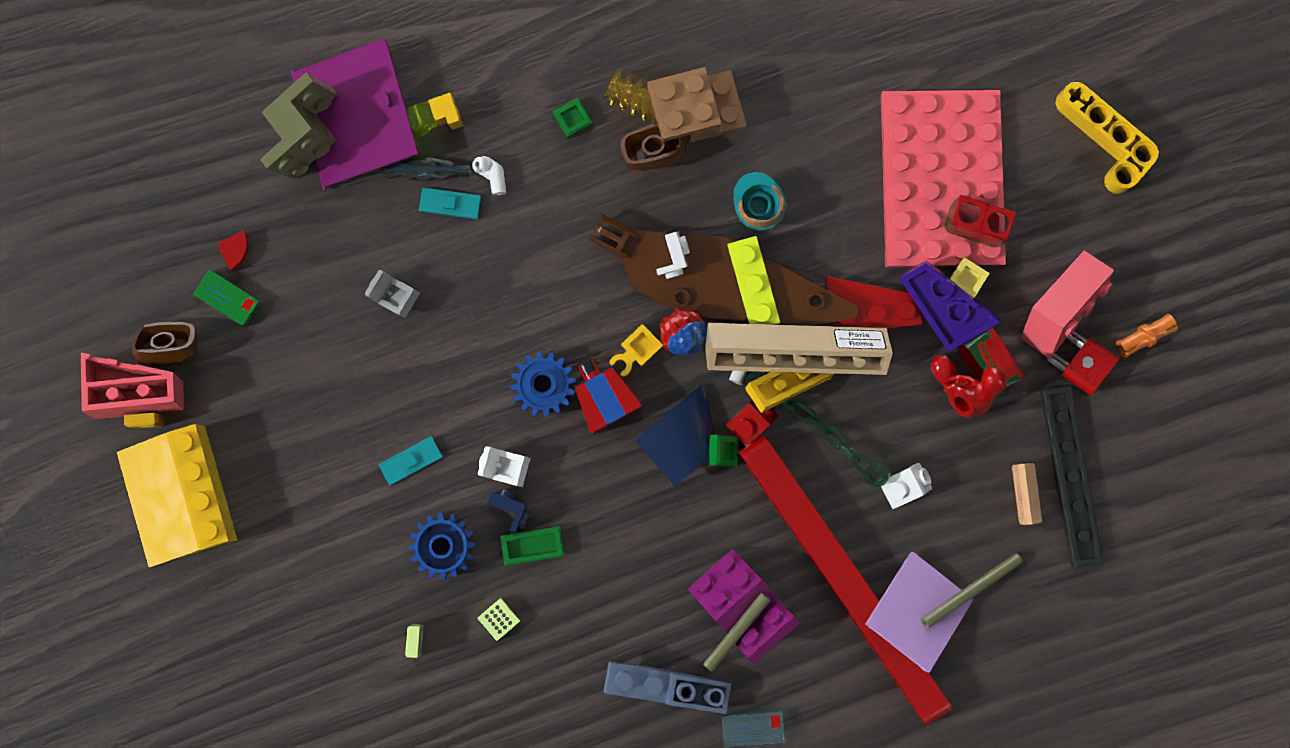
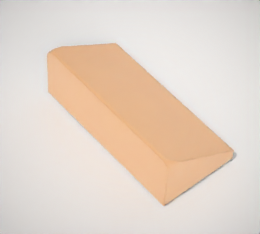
(1027, 493)

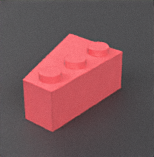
(1066, 304)
(123, 389)

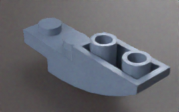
(667, 687)

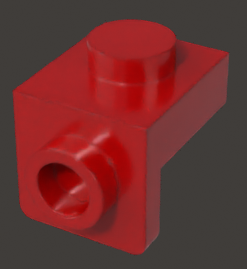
(751, 422)

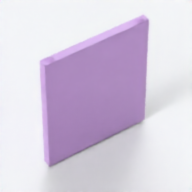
(910, 597)

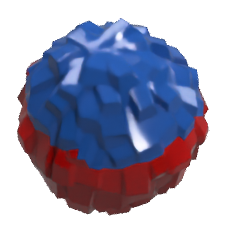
(683, 332)

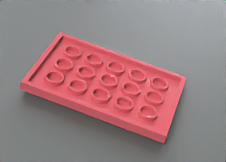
(931, 155)

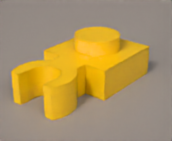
(639, 347)

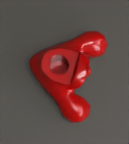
(966, 393)

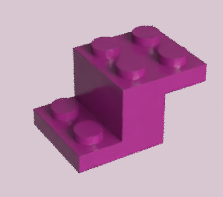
(727, 594)

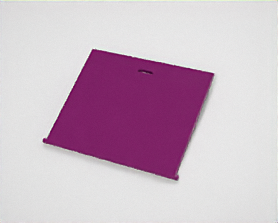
(361, 117)

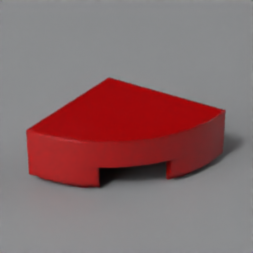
(234, 249)

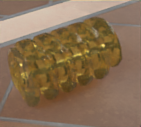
(630, 94)

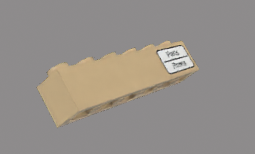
(797, 349)

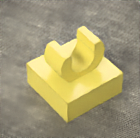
(969, 276)

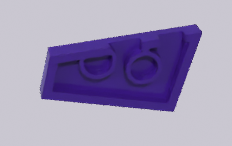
(946, 306)

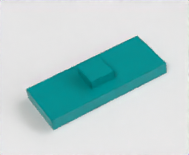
(449, 203)
(410, 461)

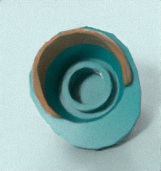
(759, 201)

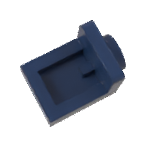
(507, 501)

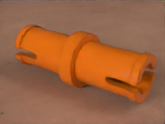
(1146, 335)

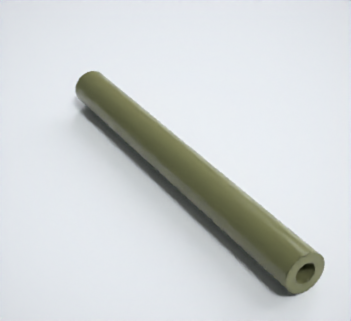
(971, 590)

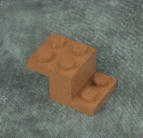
(696, 105)

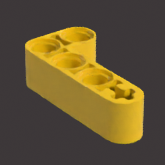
(1103, 135)

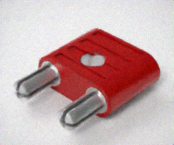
(1088, 366)

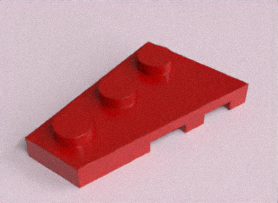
(876, 305)

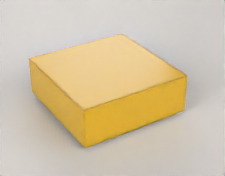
(143, 420)

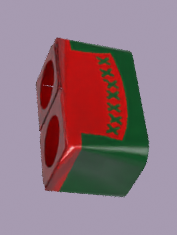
(957, 227)
(989, 351)

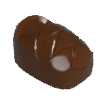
(646, 150)
(165, 343)

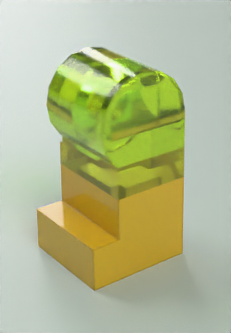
(434, 114)

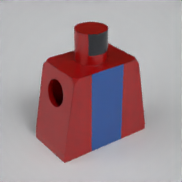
(604, 397)

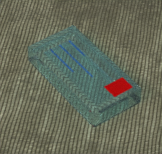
(753, 729)

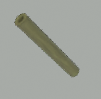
(737, 631)

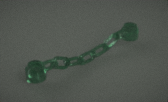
(878, 466)

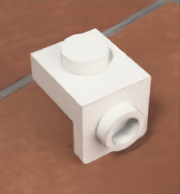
(678, 248)
(503, 466)
(907, 485)

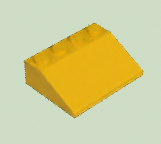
(176, 495)

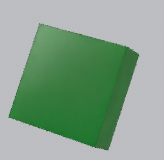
(572, 118)
(723, 451)

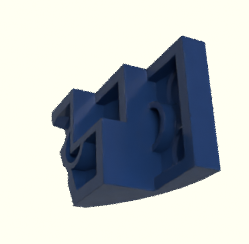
(680, 437)

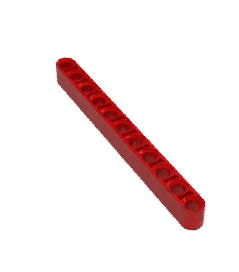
(840, 575)

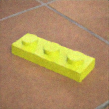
(753, 282)

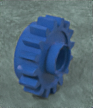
(543, 368)
(426, 550)

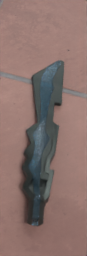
(425, 169)

